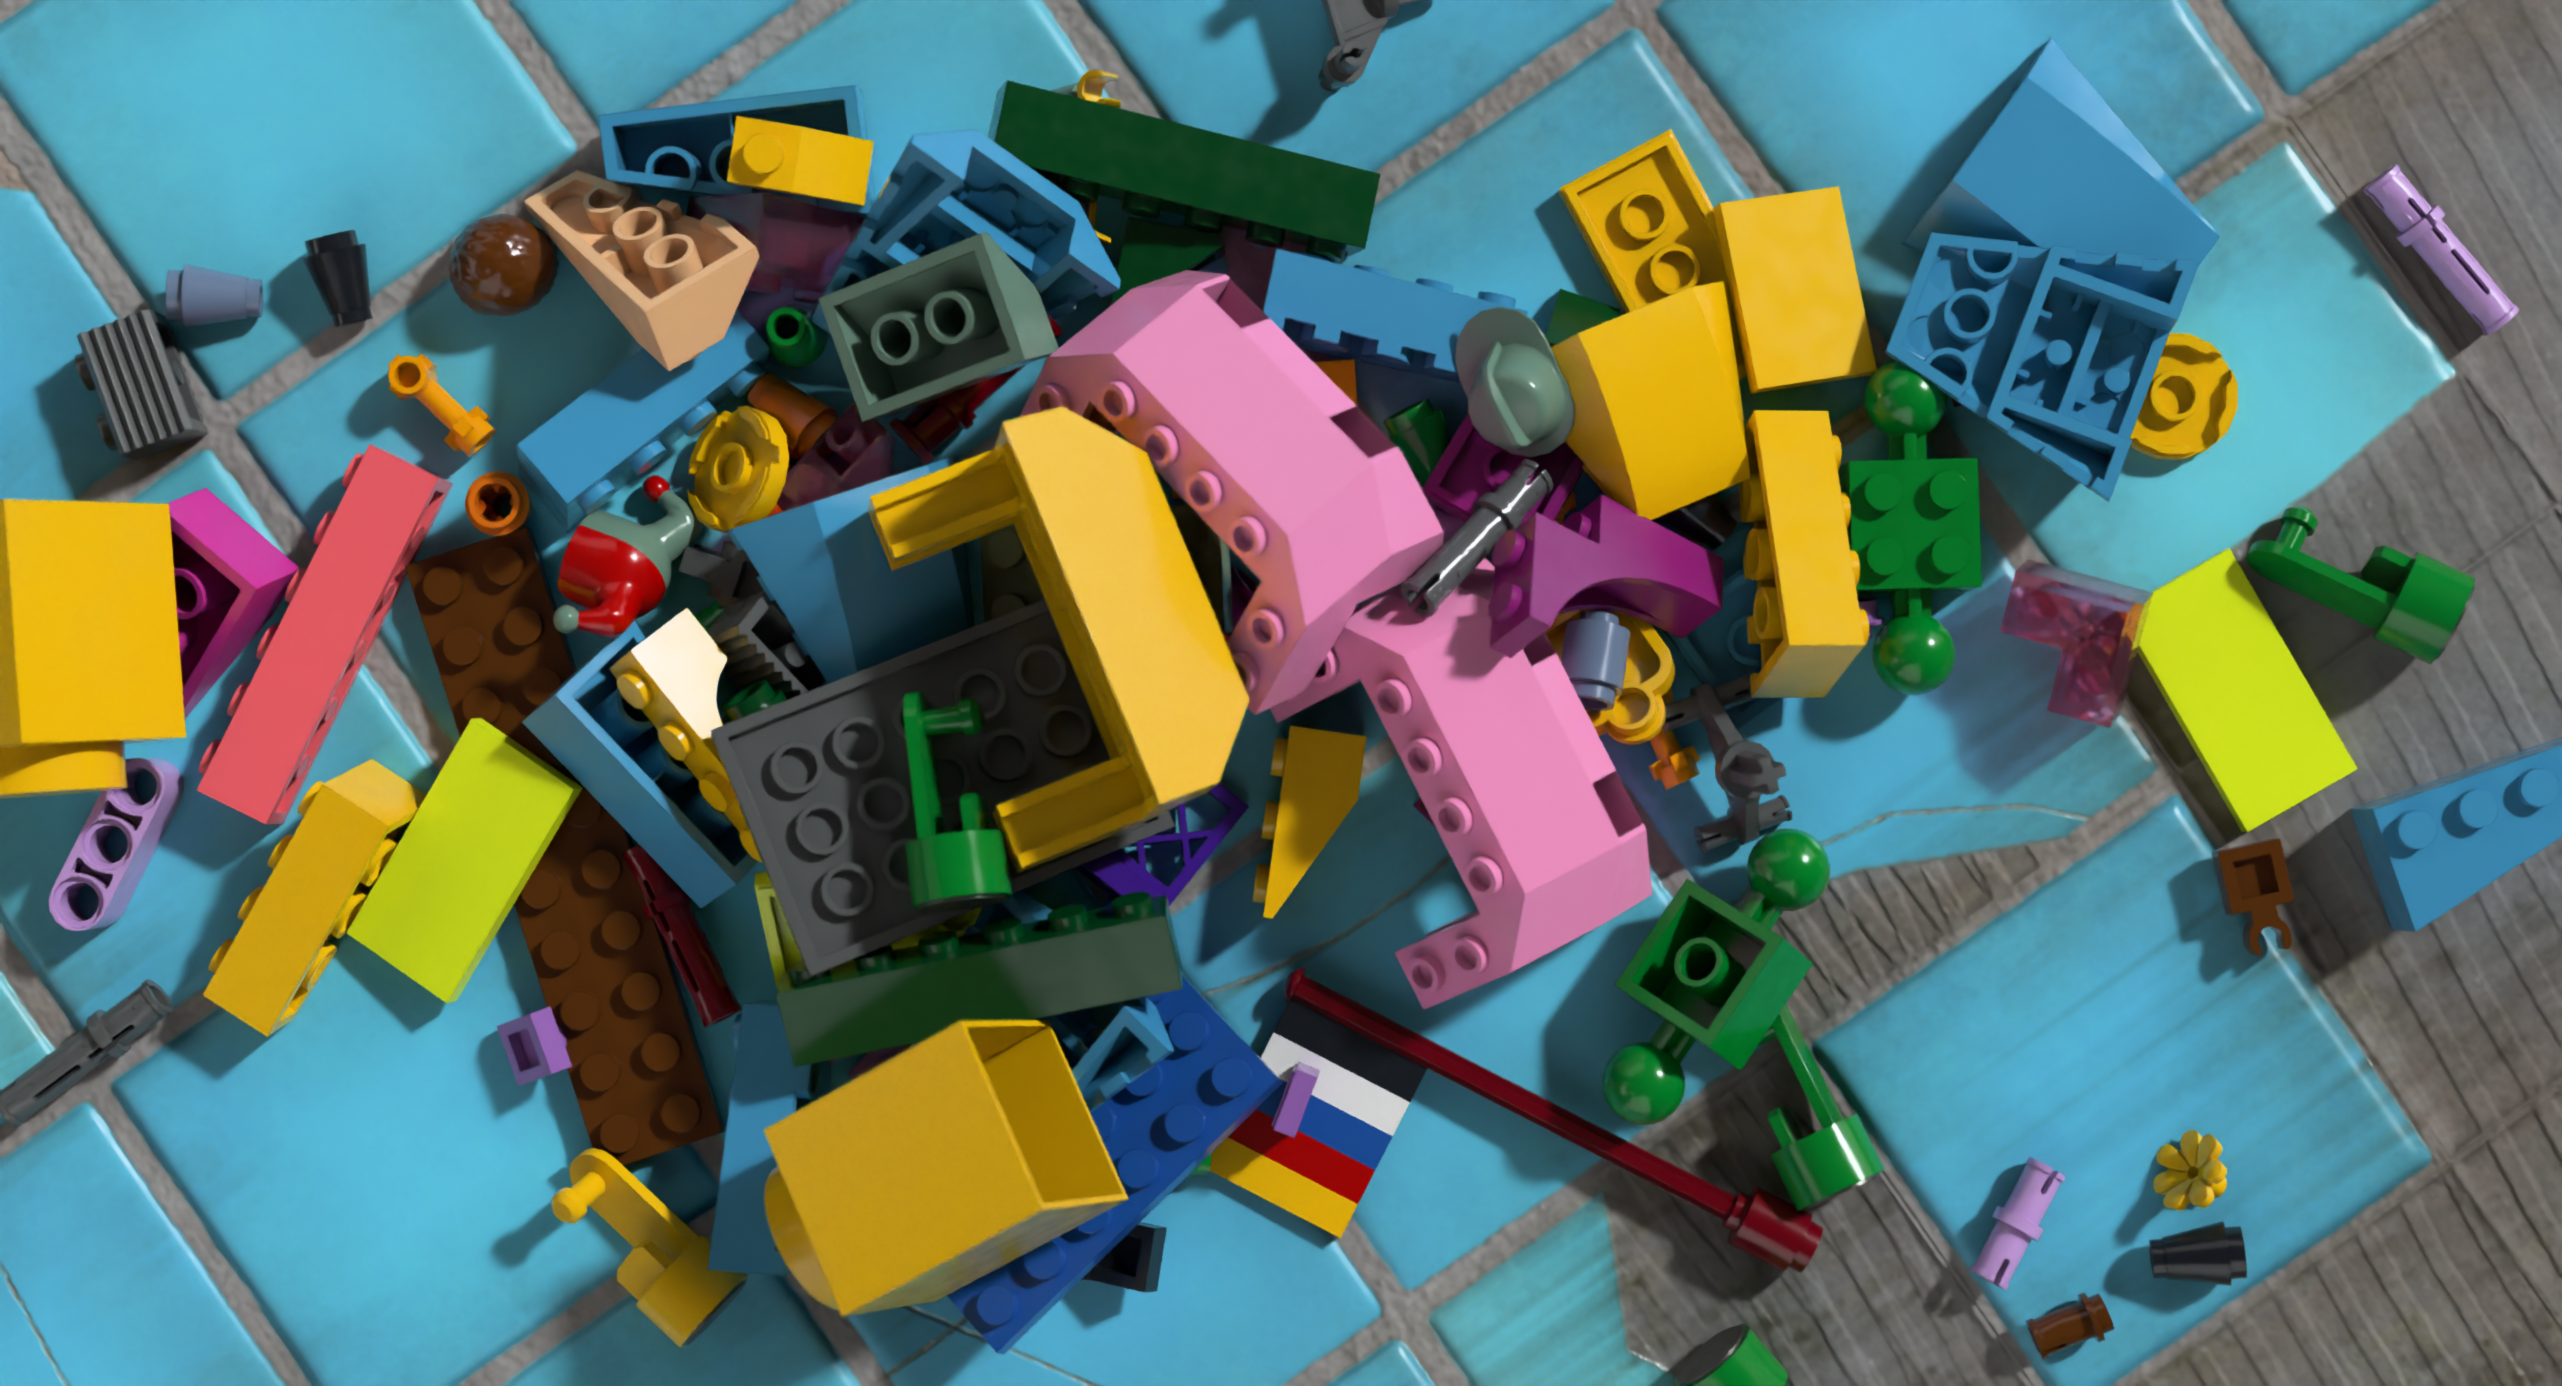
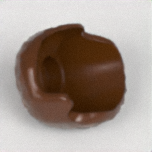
(502, 265)

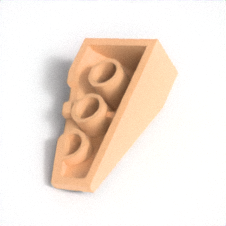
(655, 268)

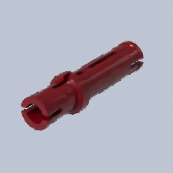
(684, 937)

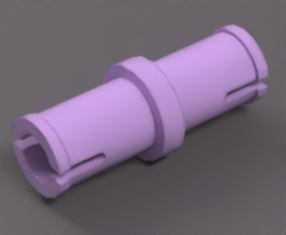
(2017, 1223)

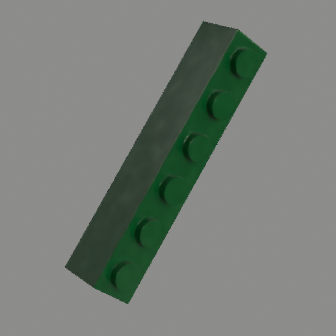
(1186, 172)
(998, 974)

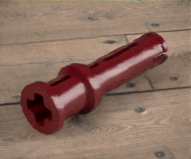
(937, 420)

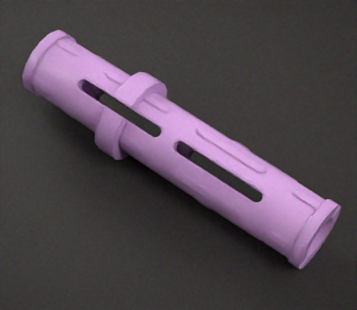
(2440, 249)

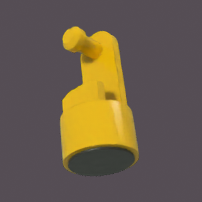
(668, 1260)

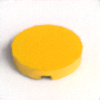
(2187, 401)
(738, 468)

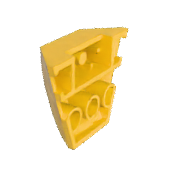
(1659, 402)

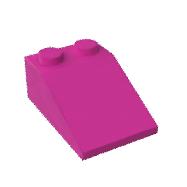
(224, 587)

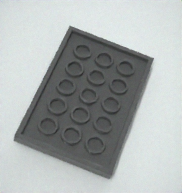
(833, 787)

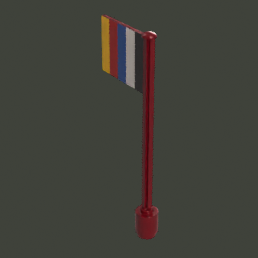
(1366, 1086)

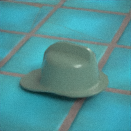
(1513, 383)

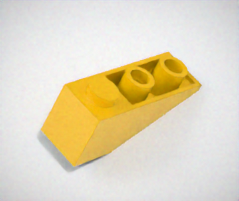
(1317, 793)

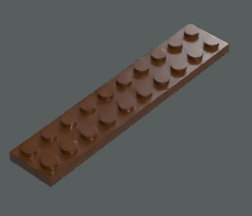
(581, 908)

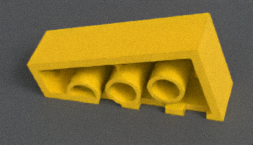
(1799, 555)
(310, 894)

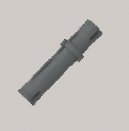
(1476, 537)
(104, 1036)

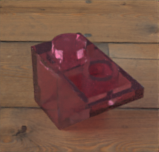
(841, 460)

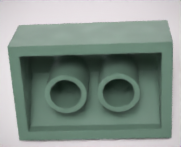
(936, 326)

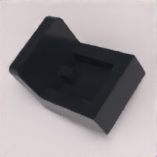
(1134, 1260)

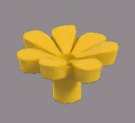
(2192, 1172)

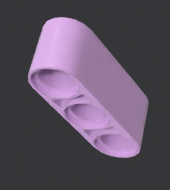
(92, 864)

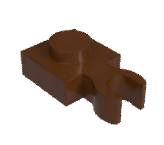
(2254, 881)

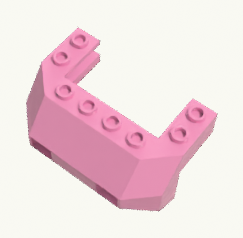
(1259, 454)
(1504, 776)

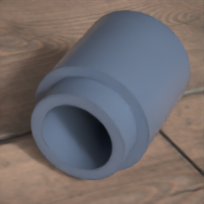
(1596, 658)

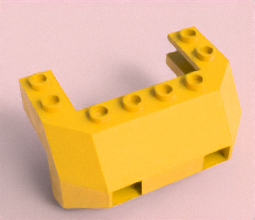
(1120, 605)

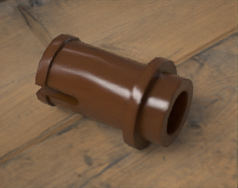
(2070, 1325)

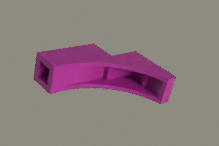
(1599, 562)

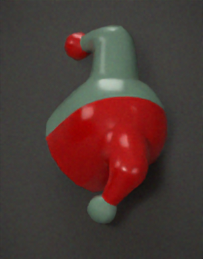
(622, 566)

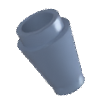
(211, 296)

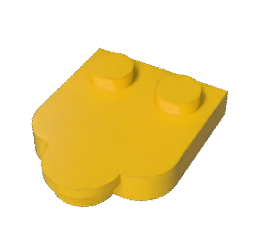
(1648, 676)

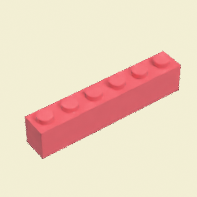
(322, 636)

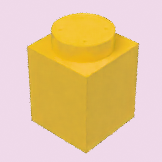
(84, 642)
(936, 1168)

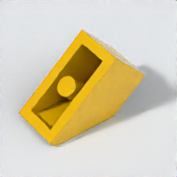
(800, 161)

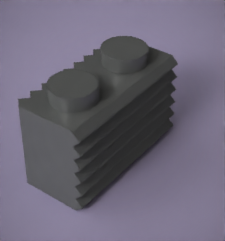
(139, 385)
(761, 647)

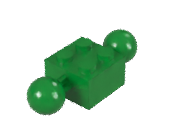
(1912, 528)
(1714, 975)

